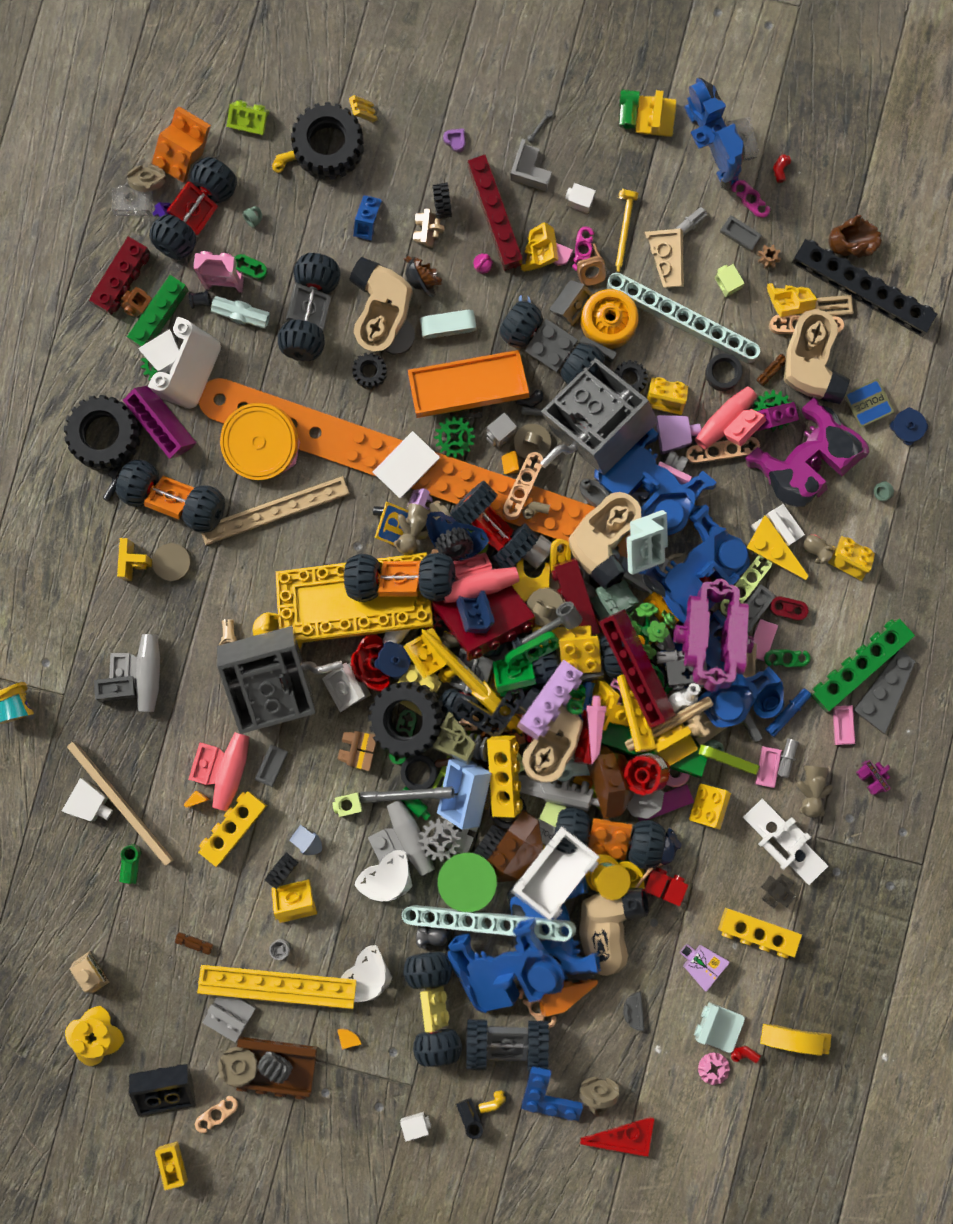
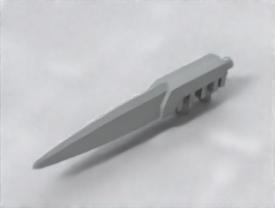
(558, 793)

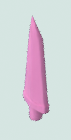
(595, 722)

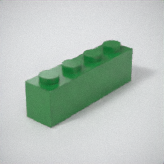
(158, 311)

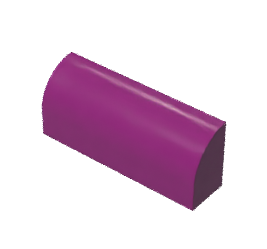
(159, 421)

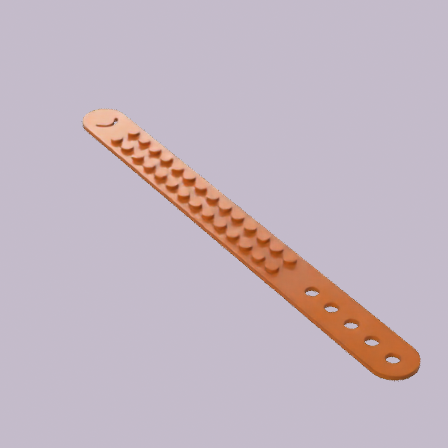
(367, 449)

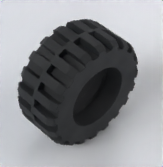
(327, 117)
(85, 415)
(382, 718)

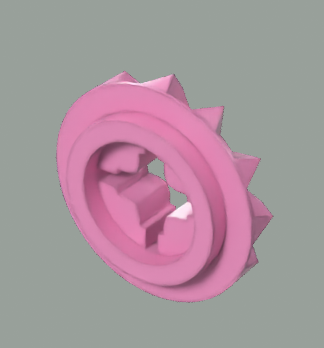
(705, 1065)

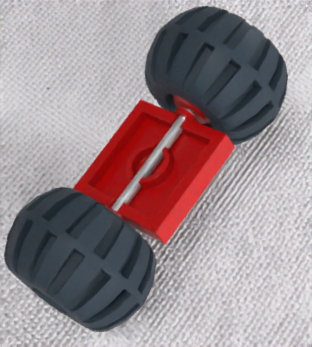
(192, 208)

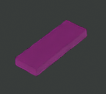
(673, 800)

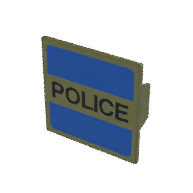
(868, 403)

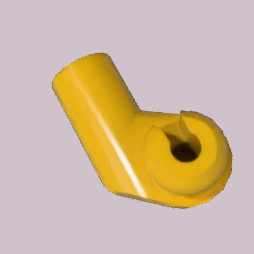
(281, 161)
(494, 1104)

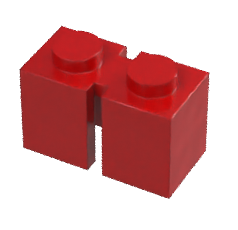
(674, 890)

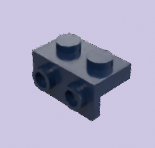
(475, 613)

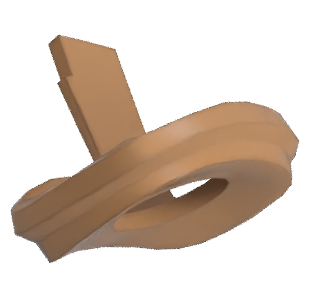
(596, 261)

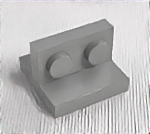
(229, 1016)

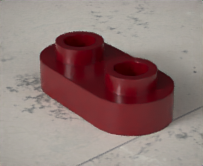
(788, 608)

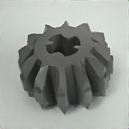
(275, 1067)

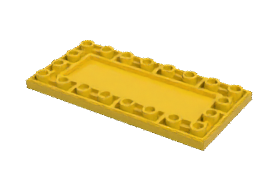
(320, 609)

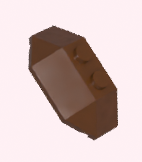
(609, 782)
(517, 849)

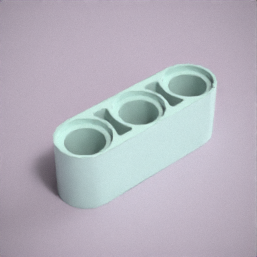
(448, 324)

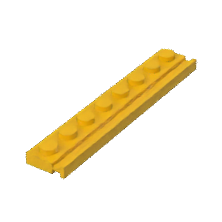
(277, 987)

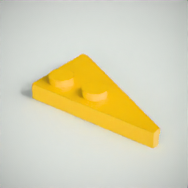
(770, 545)

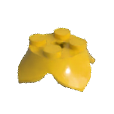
(108, 1037)

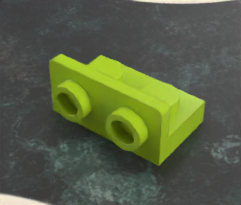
(247, 117)

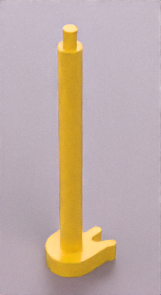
(630, 196)

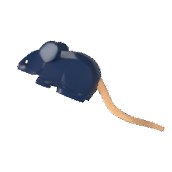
(670, 848)

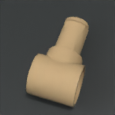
(228, 632)

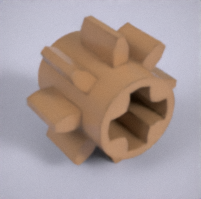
(768, 261)

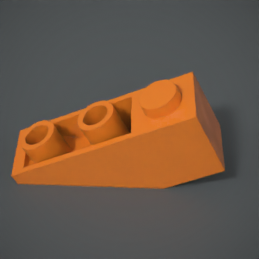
(569, 995)

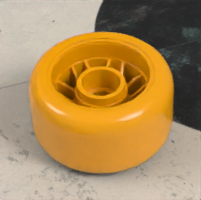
(609, 333)

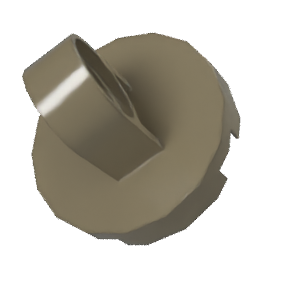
(532, 439)
(544, 604)
(599, 1094)

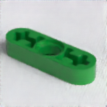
(524, 649)
(412, 724)

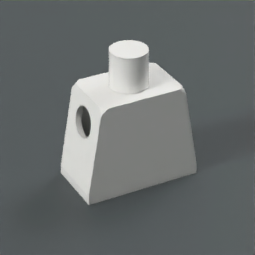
(161, 351)
(87, 802)

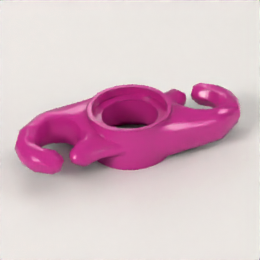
(753, 207)
(582, 241)

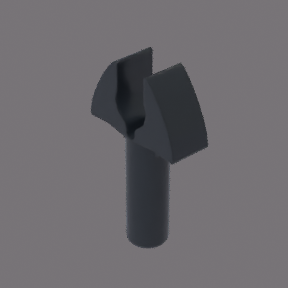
(112, 488)

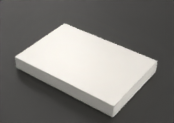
(406, 465)

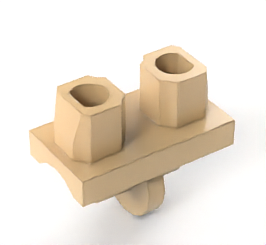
(430, 228)

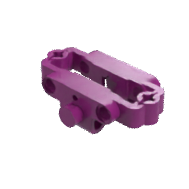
(734, 638)

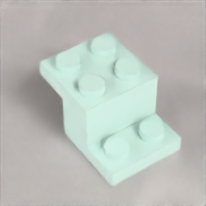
(647, 542)

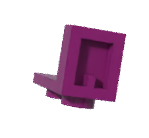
(779, 415)

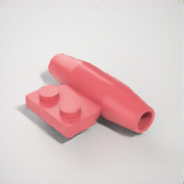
(732, 420)
(477, 575)
(221, 768)

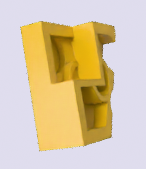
(540, 248)
(791, 300)

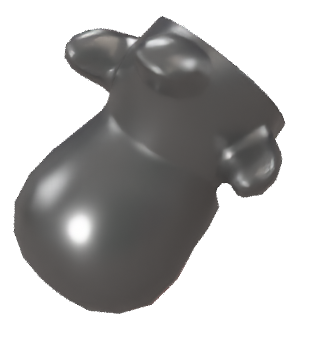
(432, 935)

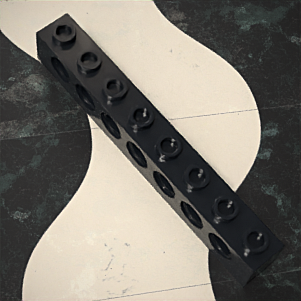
(867, 297)

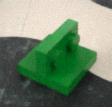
(512, 679)

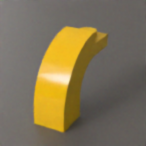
(795, 1040)

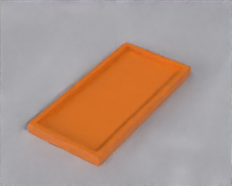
(468, 383)

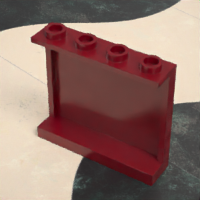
(510, 620)

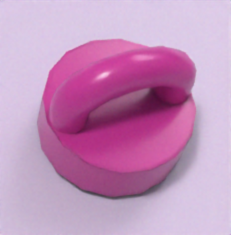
(482, 263)

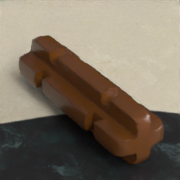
(771, 370)
(193, 943)

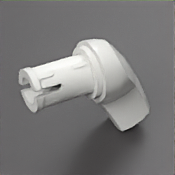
(684, 698)

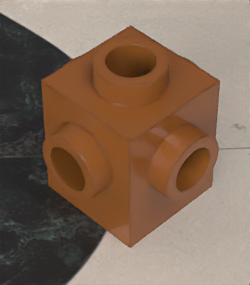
(138, 296)

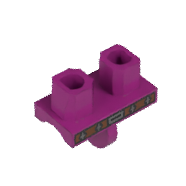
(879, 784)

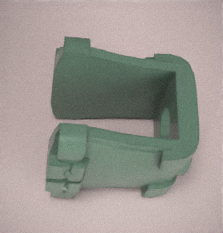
(613, 600)

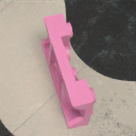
(217, 270)

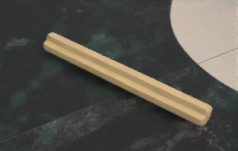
(679, 718)

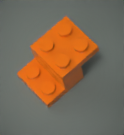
(181, 144)

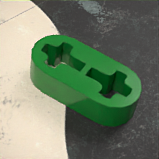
(252, 263)

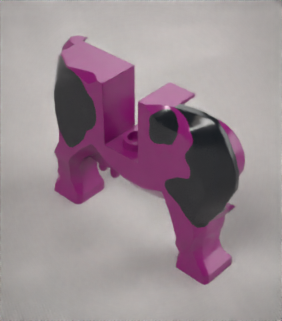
(797, 478)

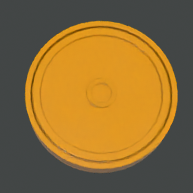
(259, 441)

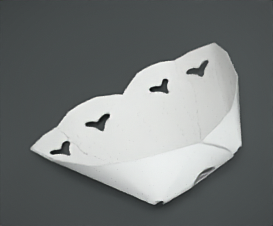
(389, 880)
(371, 975)

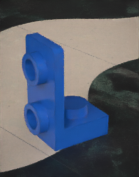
(366, 217)

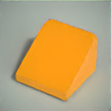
(510, 463)
(196, 798)

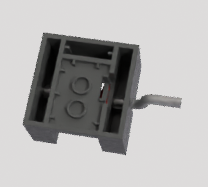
(614, 413)
(254, 674)

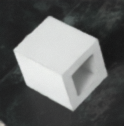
(580, 197)
(415, 1126)

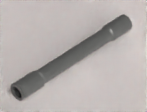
(437, 793)

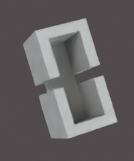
(501, 431)

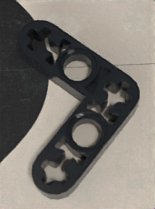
(495, 717)

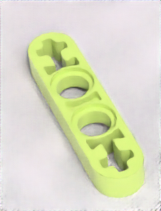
(747, 586)

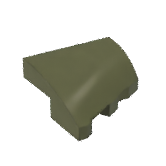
(454, 740)

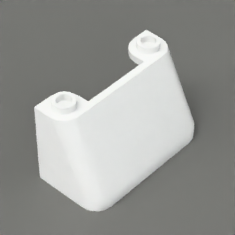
(190, 368)
(554, 875)

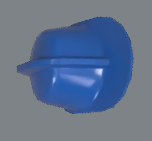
(770, 701)

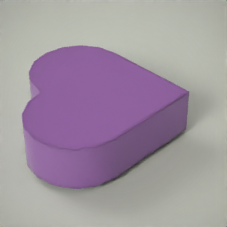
(455, 139)

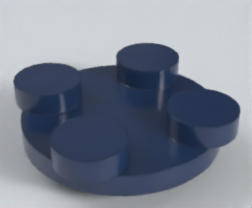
(909, 426)
(393, 660)

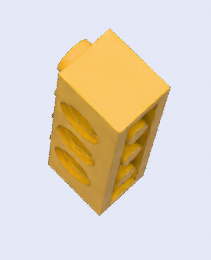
(498, 784)
(217, 855)
(789, 942)

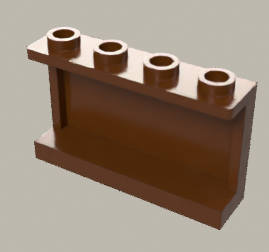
(301, 1058)

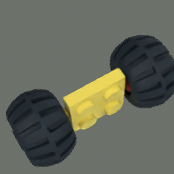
(434, 1045)

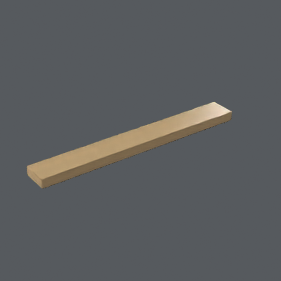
(277, 510)
(120, 803)

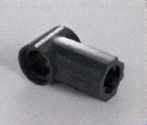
(470, 1116)

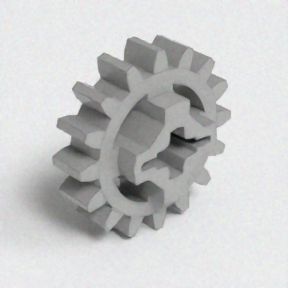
(439, 830)

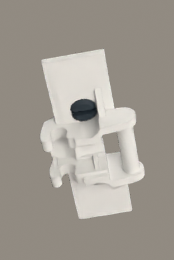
(790, 837)

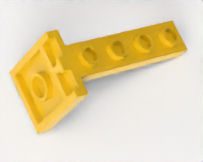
(615, 711)

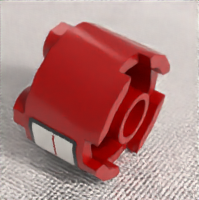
(650, 782)

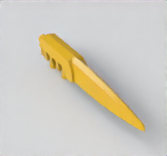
(481, 690)

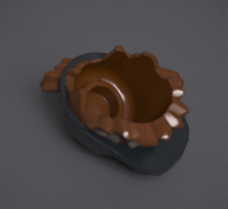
(421, 275)

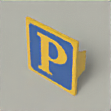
(389, 527)

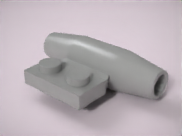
(144, 669)
(402, 837)

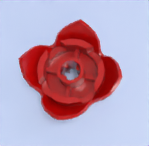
(361, 663)

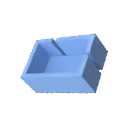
(472, 785)

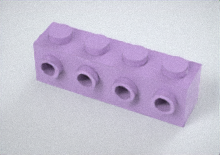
(550, 699)

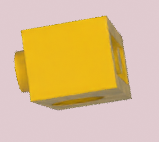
(171, 1165)

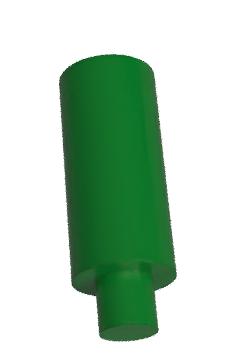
(417, 807)

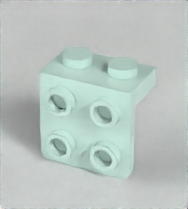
(719, 1027)

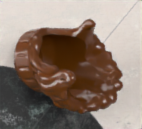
(855, 238)

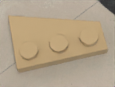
(668, 254)

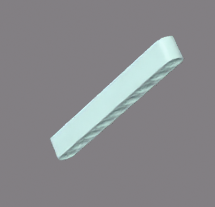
(693, 318)
(479, 922)

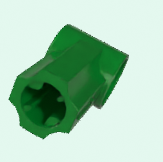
(629, 103)
(129, 865)

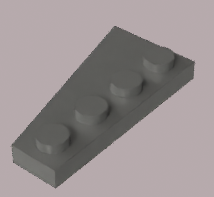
(884, 694)

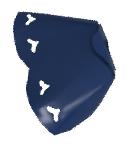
(440, 526)

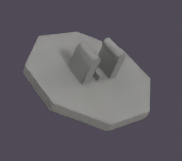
(646, 805)

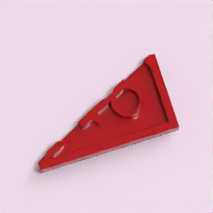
(627, 1138)

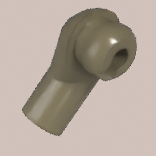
(533, 508)

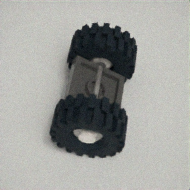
(507, 1044)

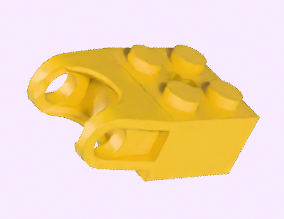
(528, 585)

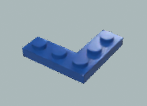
(536, 1100)

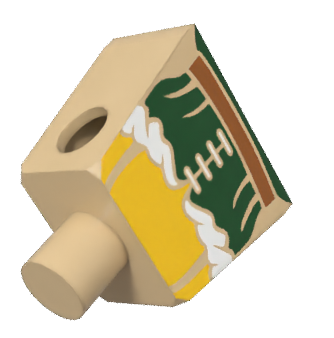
(88, 973)

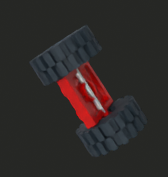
(509, 543)

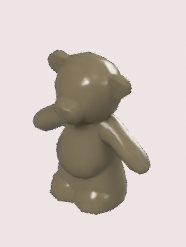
(412, 528)
(814, 790)

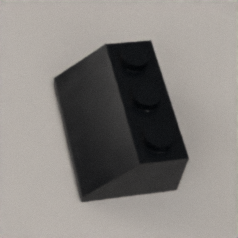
(162, 1090)

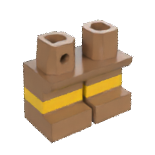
(358, 758)

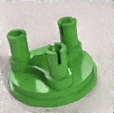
(467, 882)

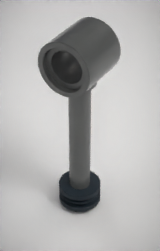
(567, 615)

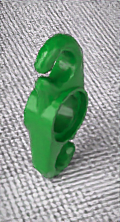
(779, 653)
(573, 703)

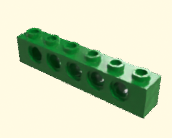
(901, 636)

